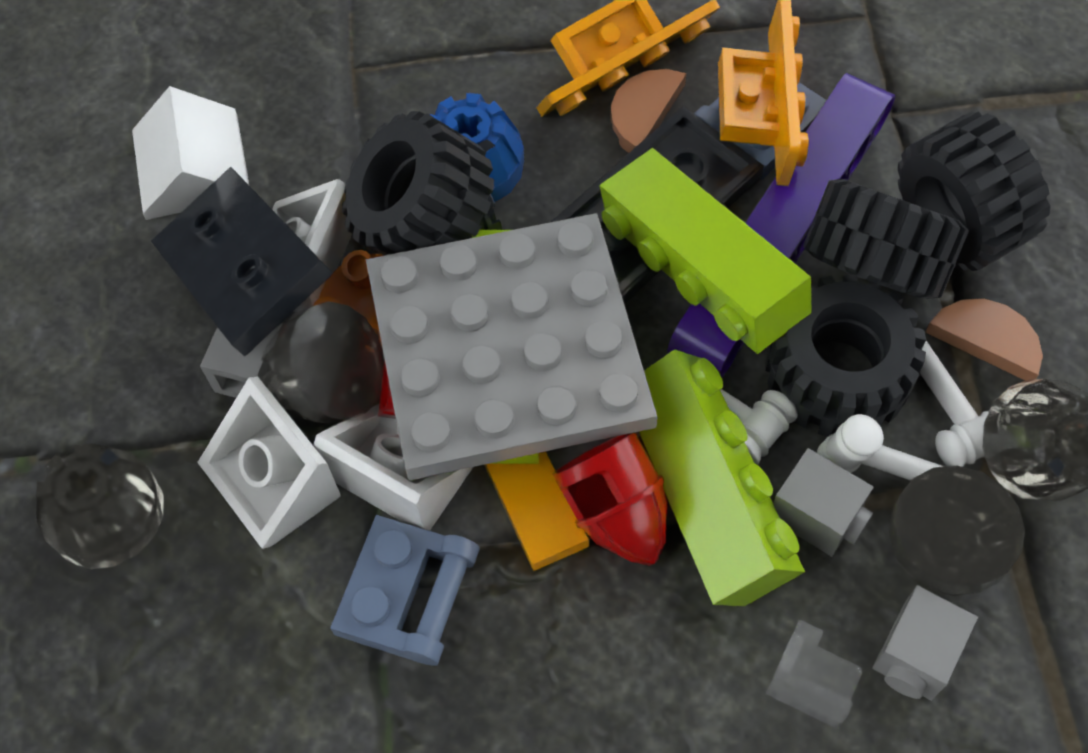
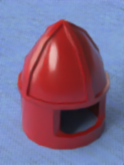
(618, 498)

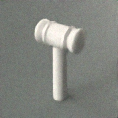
(763, 422)
(965, 438)
(861, 441)

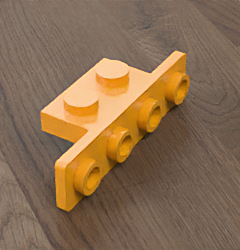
(610, 41)
(761, 95)

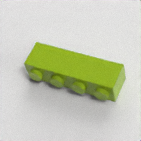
(706, 251)
(716, 485)

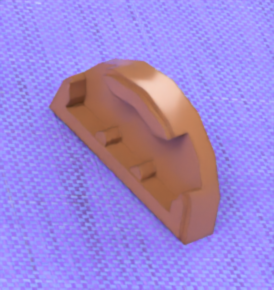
(643, 104)
(991, 334)

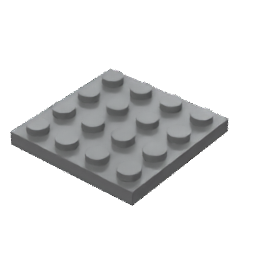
(507, 346)

